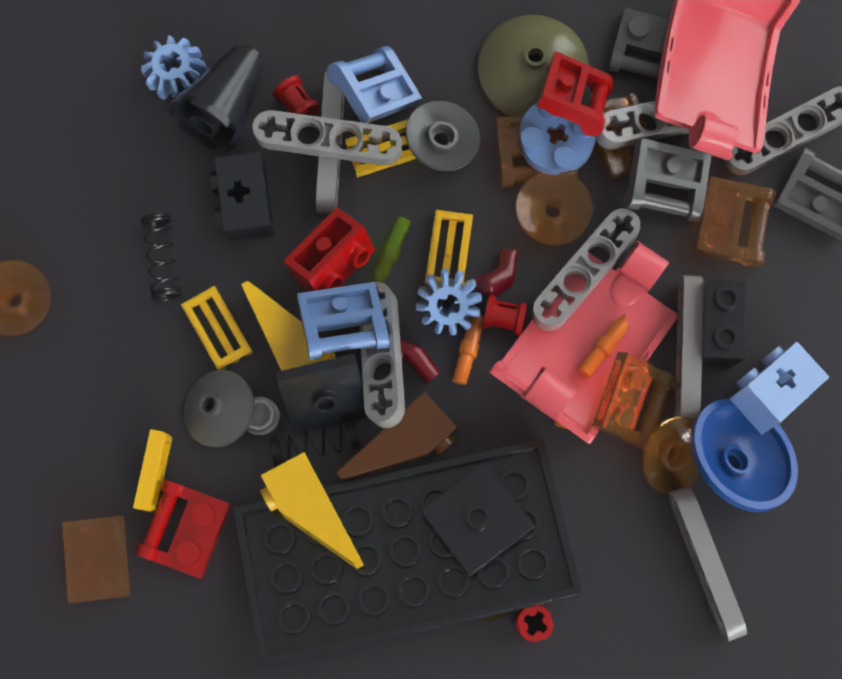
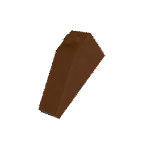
(414, 438)

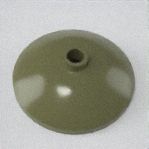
(506, 72)

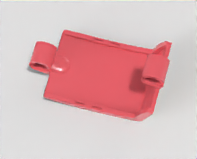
(720, 71)
(546, 362)

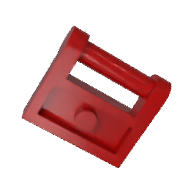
(564, 91)
(195, 534)

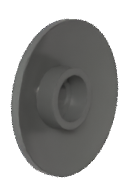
(451, 125)
(230, 413)

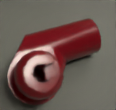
(500, 278)
(419, 360)

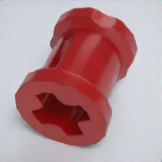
(295, 97)
(504, 315)
(545, 619)

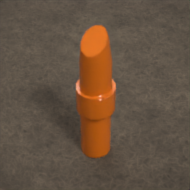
(603, 347)
(468, 351)

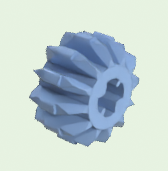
(170, 57)
(441, 290)

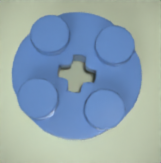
(551, 157)

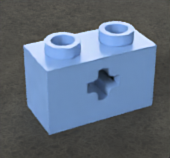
(778, 388)

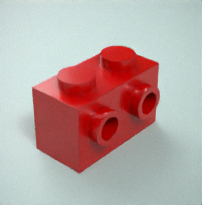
(330, 253)

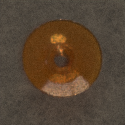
(556, 191)
(24, 280)
(668, 456)

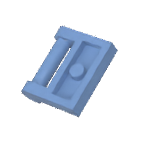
(377, 95)
(342, 309)

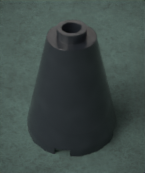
(220, 99)

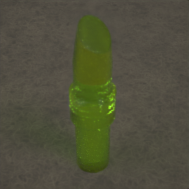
(391, 249)

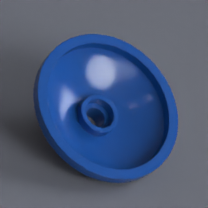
(739, 462)

